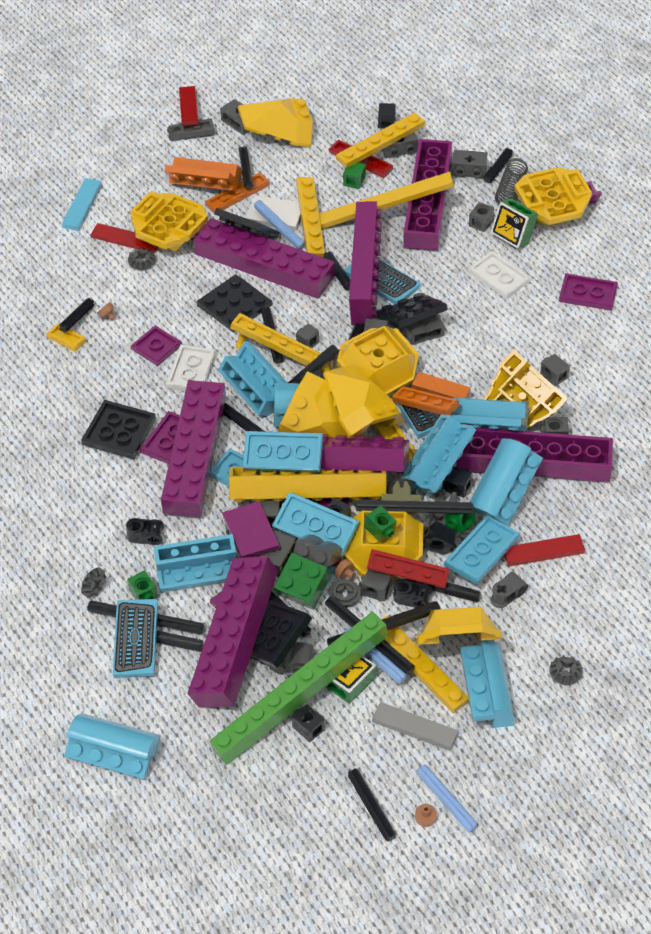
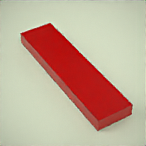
(188, 106)
(372, 163)
(120, 237)
(544, 550)
(407, 569)

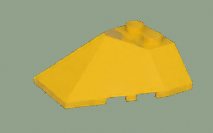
(280, 118)
(522, 383)
(359, 401)
(312, 409)

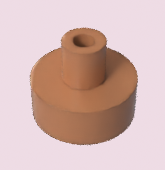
(106, 310)
(345, 570)
(425, 815)

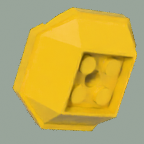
(554, 194)
(167, 220)
(382, 357)
(405, 542)
(457, 622)

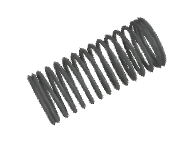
(503, 179)

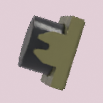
(401, 491)

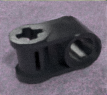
(143, 531)
(410, 593)

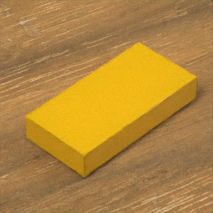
(69, 339)

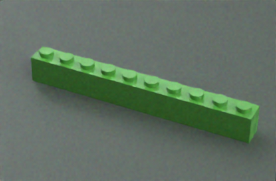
(299, 688)

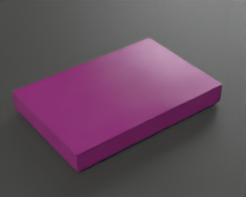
(588, 291)
(161, 440)
(250, 530)

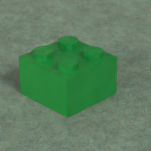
(302, 581)

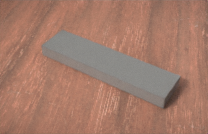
(415, 726)

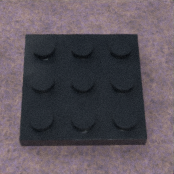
(246, 224)
(232, 298)
(411, 310)
(118, 429)
(278, 633)

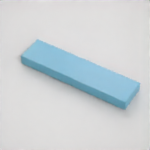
(81, 204)

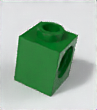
(354, 175)
(460, 522)
(380, 524)
(142, 586)

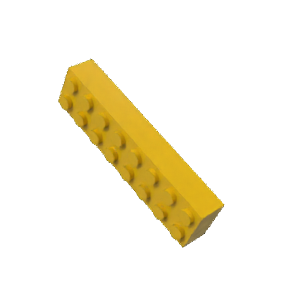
(326, 484)

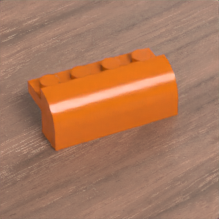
(204, 174)

